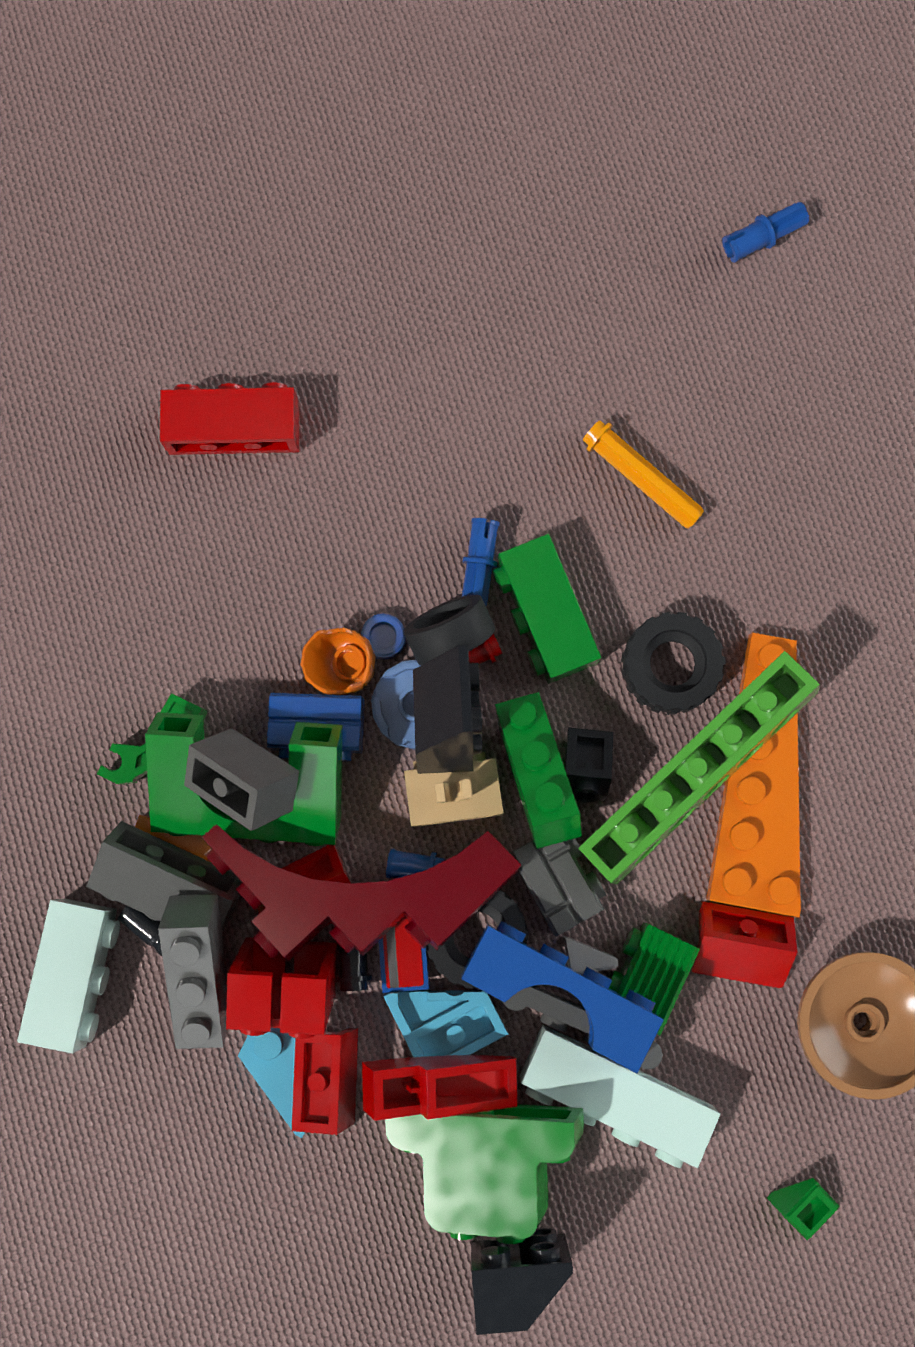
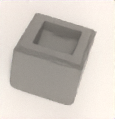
(583, 955)

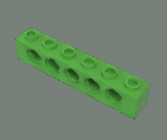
(700, 768)

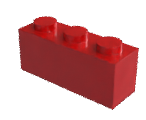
(229, 419)

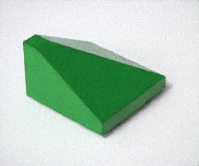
(804, 1206)

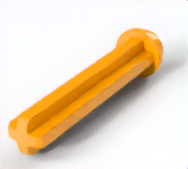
(642, 474)

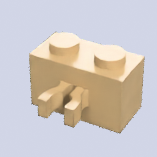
(454, 795)

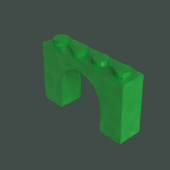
(177, 810)

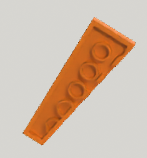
(759, 813)

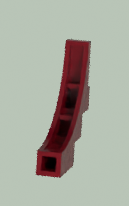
(299, 907)

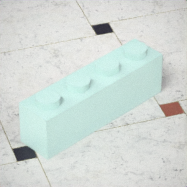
(628, 1101)

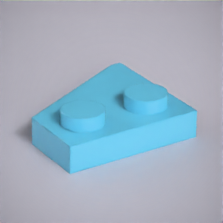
(446, 1021)

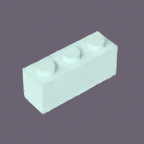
(69, 976)

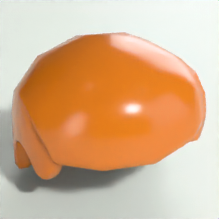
(338, 661)

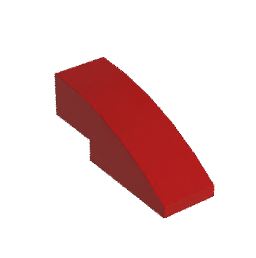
(438, 1085)

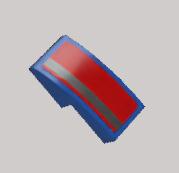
(402, 961)

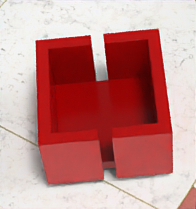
(268, 997)

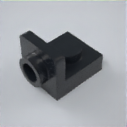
(589, 763)

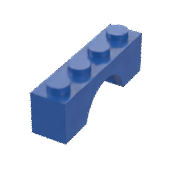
(618, 1024)

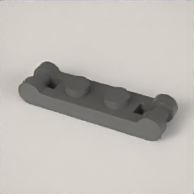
(561, 1013)

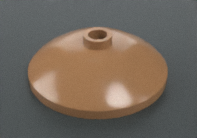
(869, 1060)

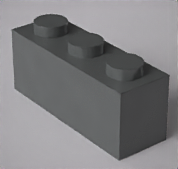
(147, 870)
(195, 970)

